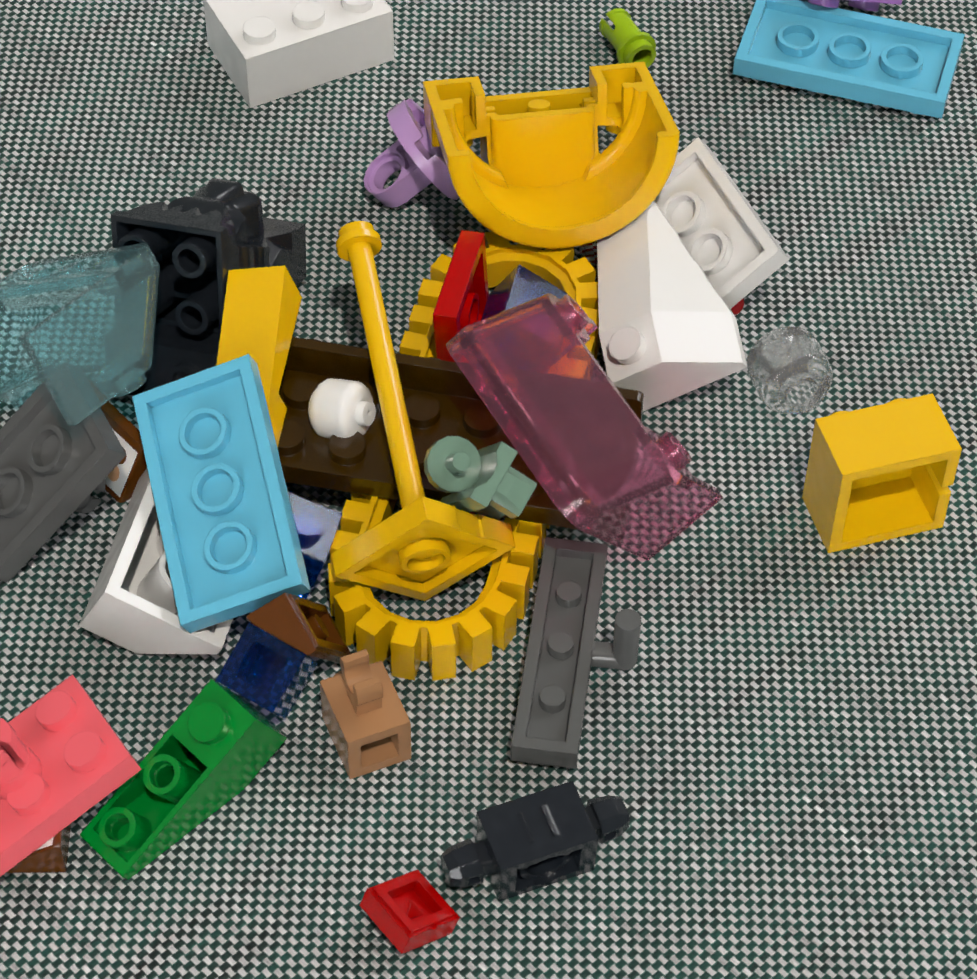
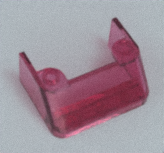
(578, 428)

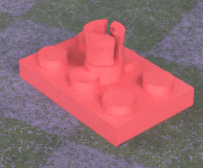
(55, 768)

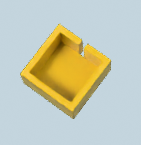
(880, 472)

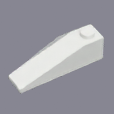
(660, 314)

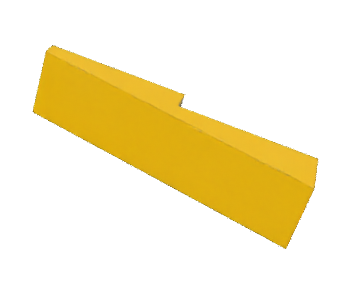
(260, 322)

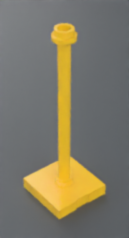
(427, 540)

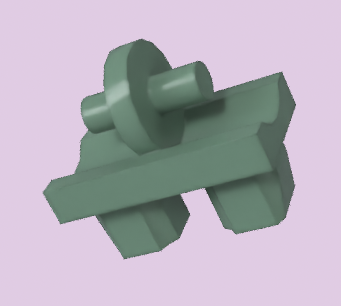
(479, 478)

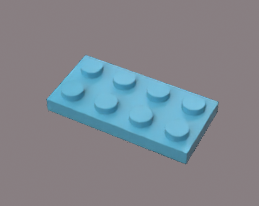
(850, 55)
(220, 494)

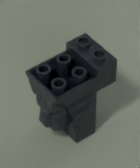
(196, 247)

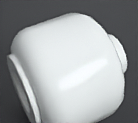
(341, 408)

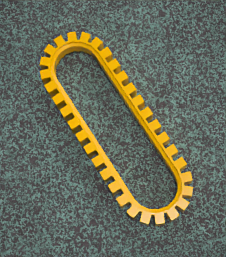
(506, 592)

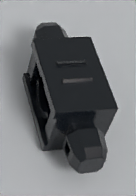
(535, 841)

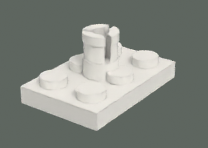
(718, 224)

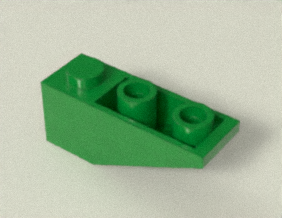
(184, 779)

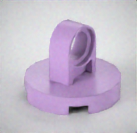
(412, 155)

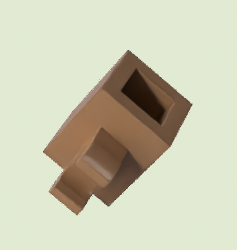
(365, 716)

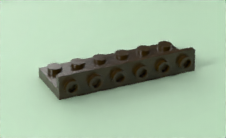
(437, 404)

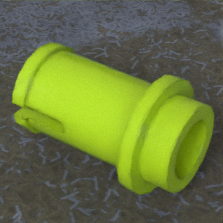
(628, 39)

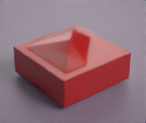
(409, 911)

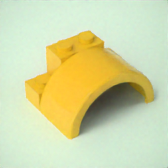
(541, 154)

